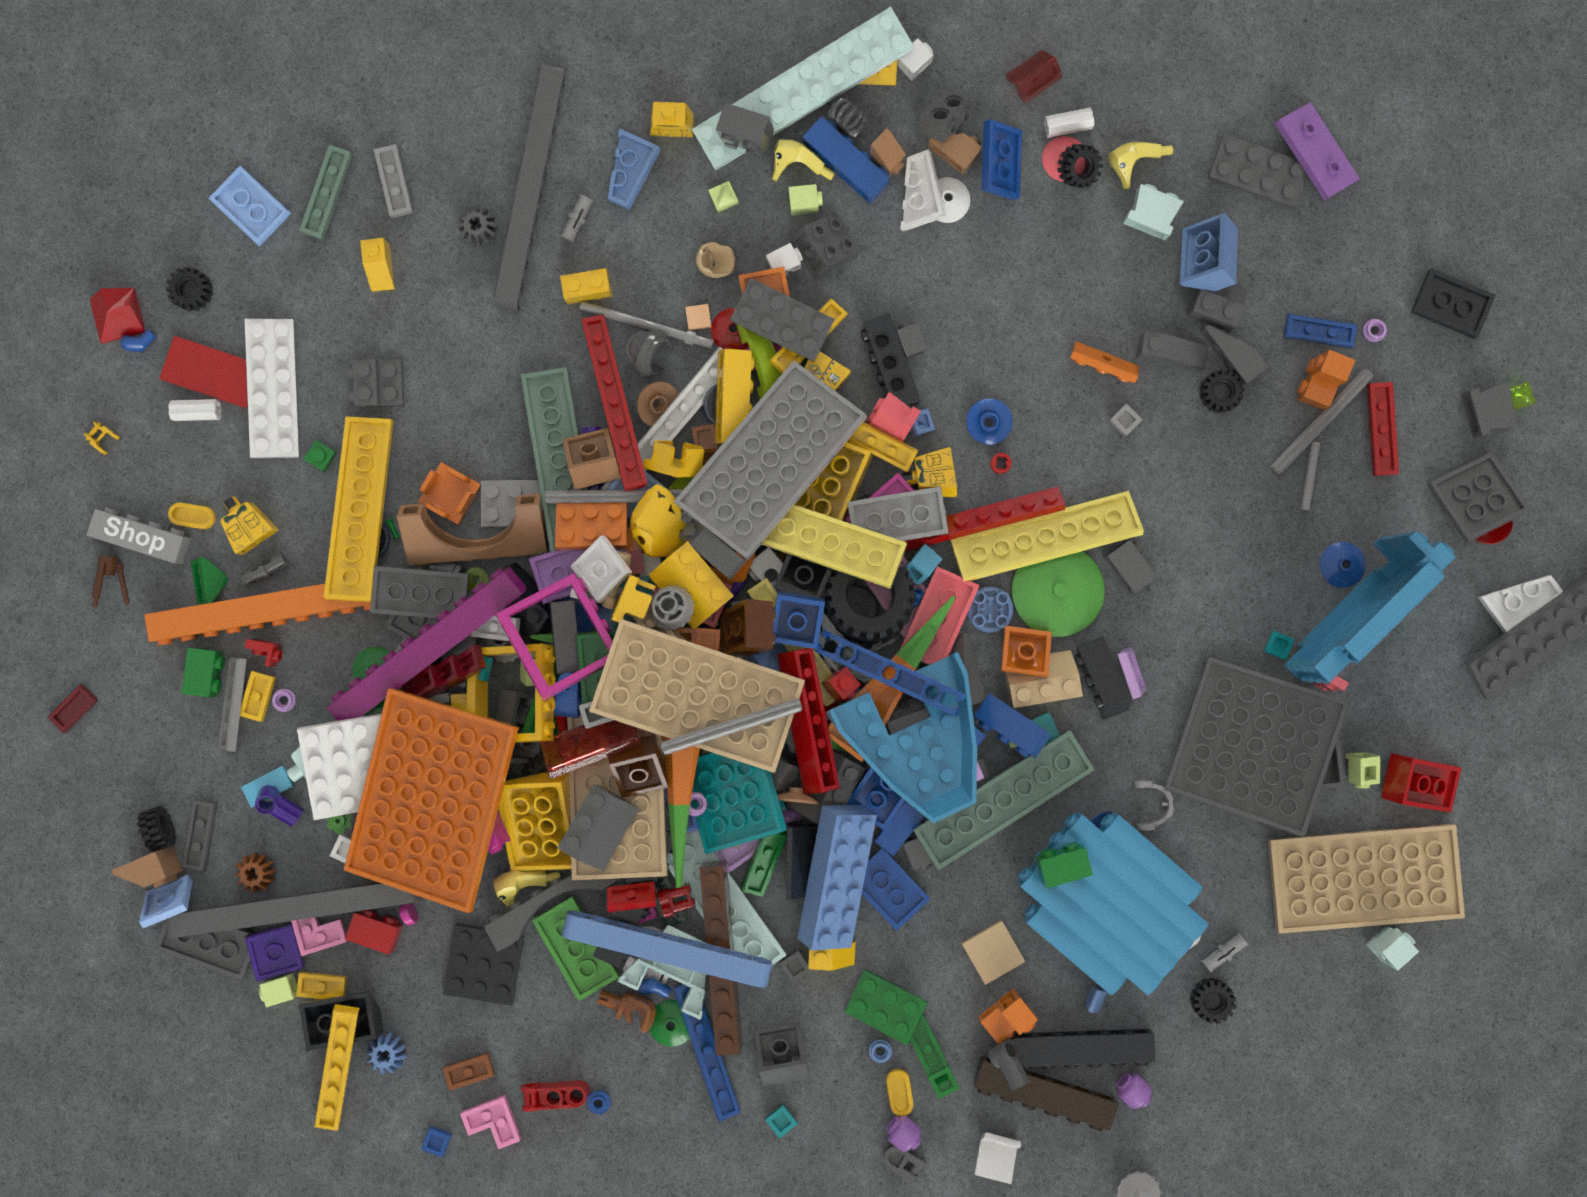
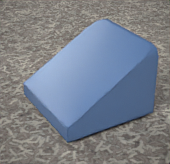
(1095, 999)

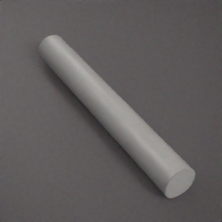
(1310, 476)

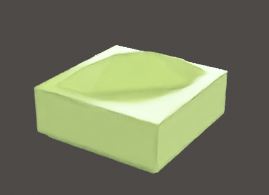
(723, 196)

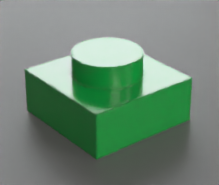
(320, 455)

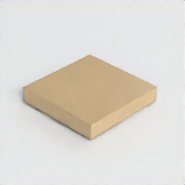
(993, 952)

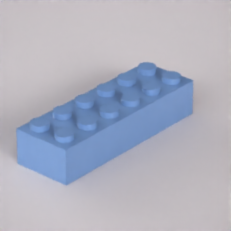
(836, 876)

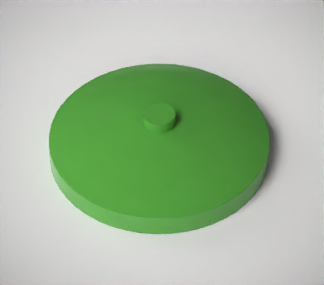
(1059, 594)

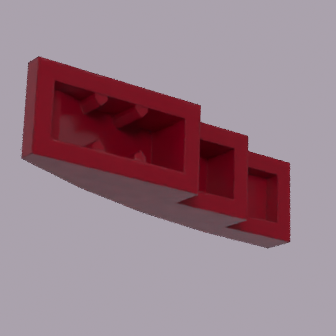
(447, 673)

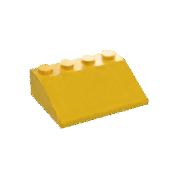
(837, 483)
(536, 820)

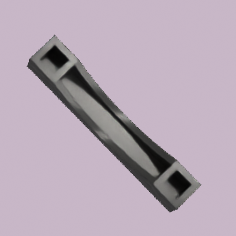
(511, 926)

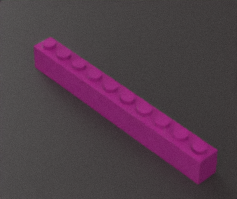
(428, 646)

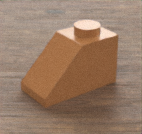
(957, 151)
(887, 153)

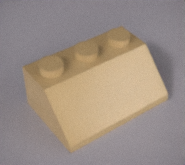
(1059, 685)

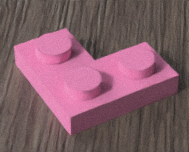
(316, 937)
(494, 1115)

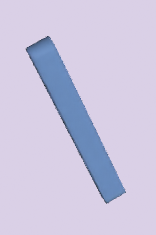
(667, 948)

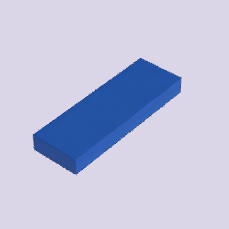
(1320, 331)

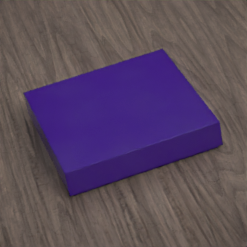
(274, 952)

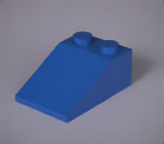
(877, 797)

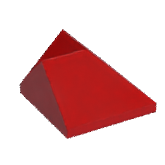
(116, 313)

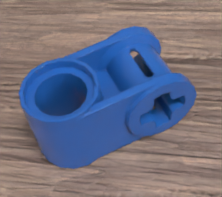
(568, 700)

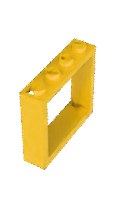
(544, 710)

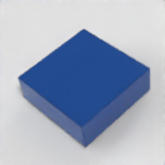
(436, 1141)

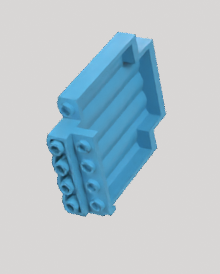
(1372, 607)
(1126, 916)

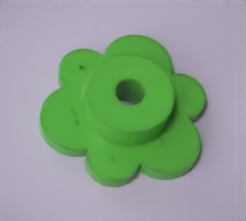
(340, 827)

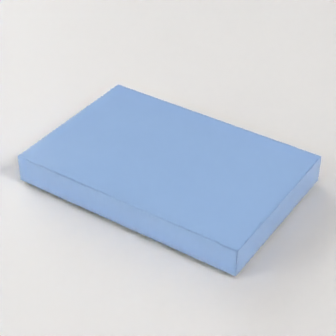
(249, 205)

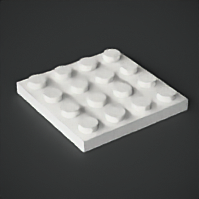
(337, 763)

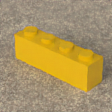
(733, 391)

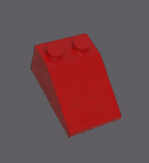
(1420, 783)

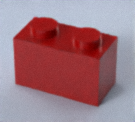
(374, 931)

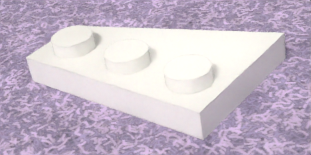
(922, 194)
(1519, 601)

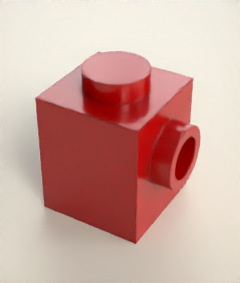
(841, 684)

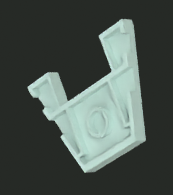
(695, 980)

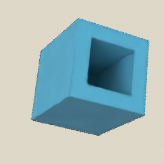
(922, 564)

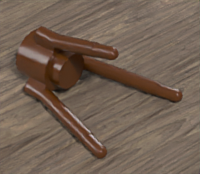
(107, 567)

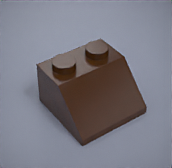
(639, 768)

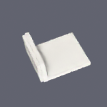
(996, 1157)

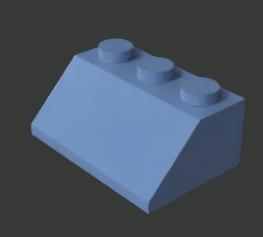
(1209, 254)

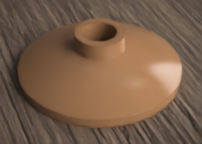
(657, 390)
(796, 795)

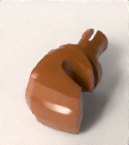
(627, 1004)

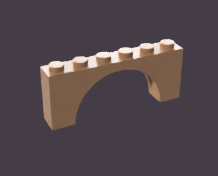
(428, 543)

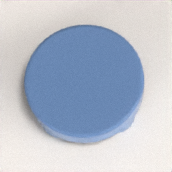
(990, 610)

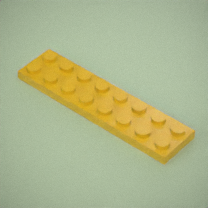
(358, 509)

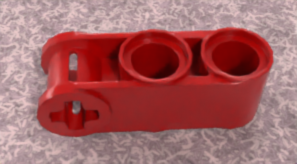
(538, 1095)

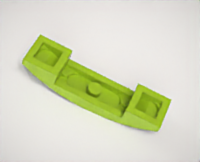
(762, 352)

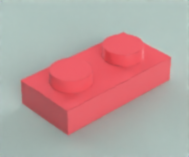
(1336, 684)

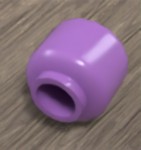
(1133, 1090)
(903, 1133)

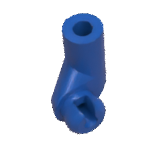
(652, 985)

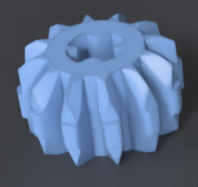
(393, 1060)

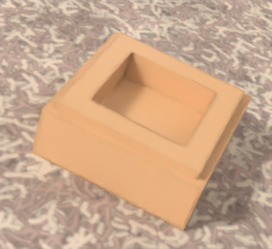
(698, 317)

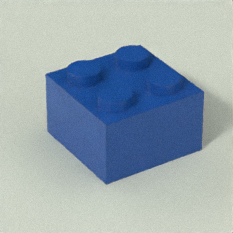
(798, 619)

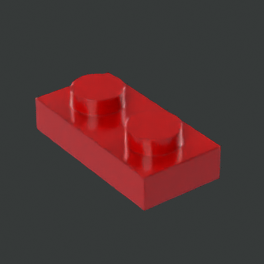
(631, 896)

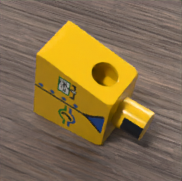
(828, 371)

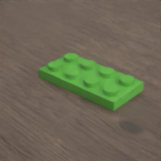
(575, 959)

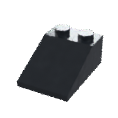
(802, 577)

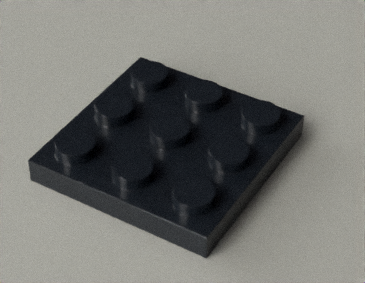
(479, 970)

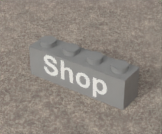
(138, 536)

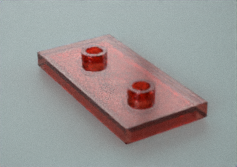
(585, 746)

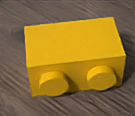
(586, 286)

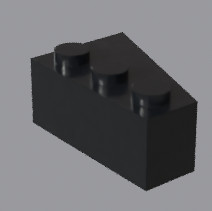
(535, 618)
(1103, 678)

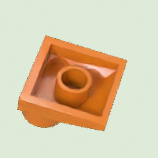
(1026, 651)

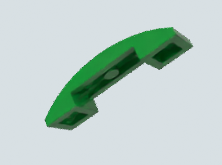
(933, 1060)

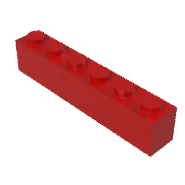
(810, 725)

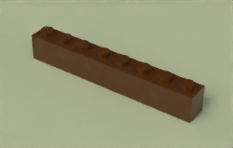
(720, 933)

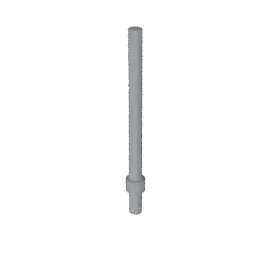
(688, 337)

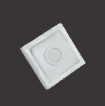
(601, 569)

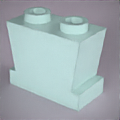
(1153, 211)

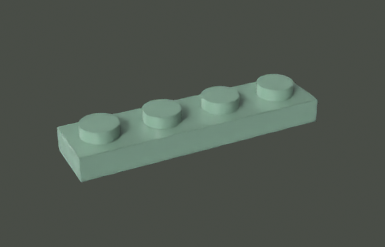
(326, 192)

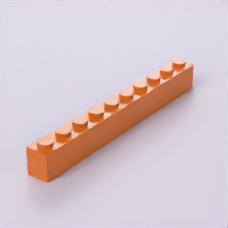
(244, 612)

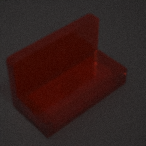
(1035, 75)

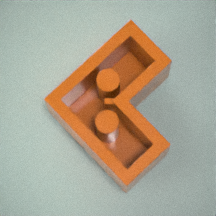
(1323, 378)
(1008, 1015)

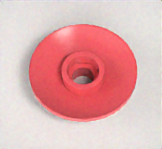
(1052, 153)

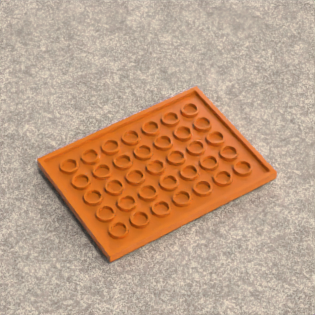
(431, 799)

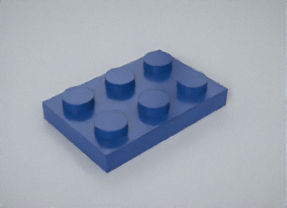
(1001, 159)
(892, 889)

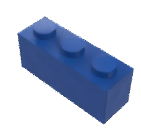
(1012, 726)

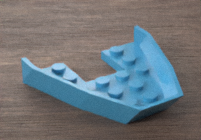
(929, 761)

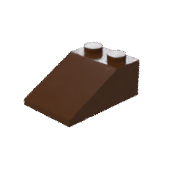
(747, 628)

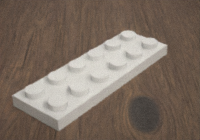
(271, 388)

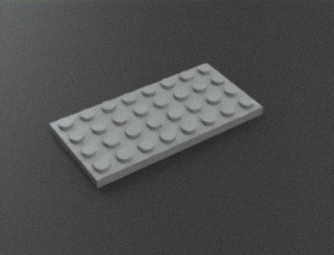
(770, 460)

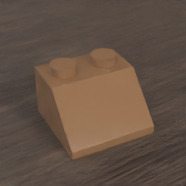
(591, 458)
(154, 868)

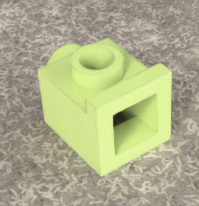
(1363, 769)

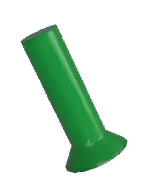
(392, 528)

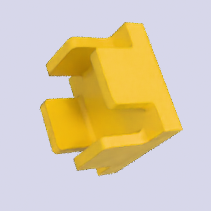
(664, 461)
(631, 600)

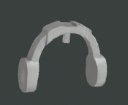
(1169, 810)

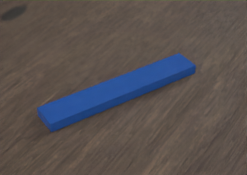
(710, 1064)

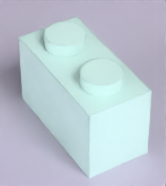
(1393, 947)

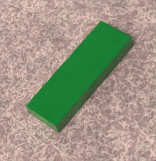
(763, 864)

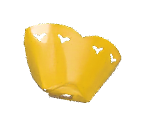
(657, 524)

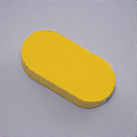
(191, 515)
(899, 1092)

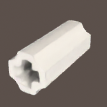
(1069, 122)
(194, 410)

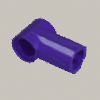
(279, 806)

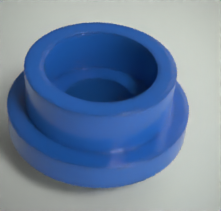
(603, 1096)

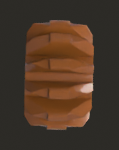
(262, 870)

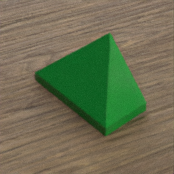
(207, 580)

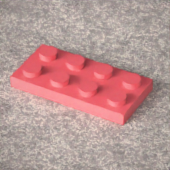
(939, 590)

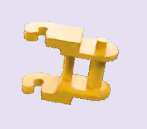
(95, 442)

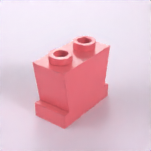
(893, 417)

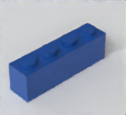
(846, 160)

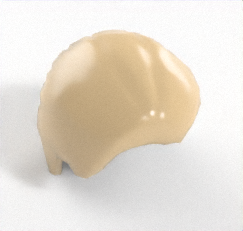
(722, 257)

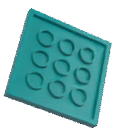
(739, 803)

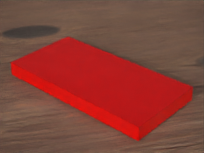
(206, 371)

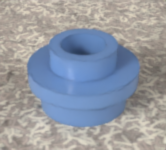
(880, 1058)

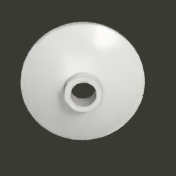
(960, 200)

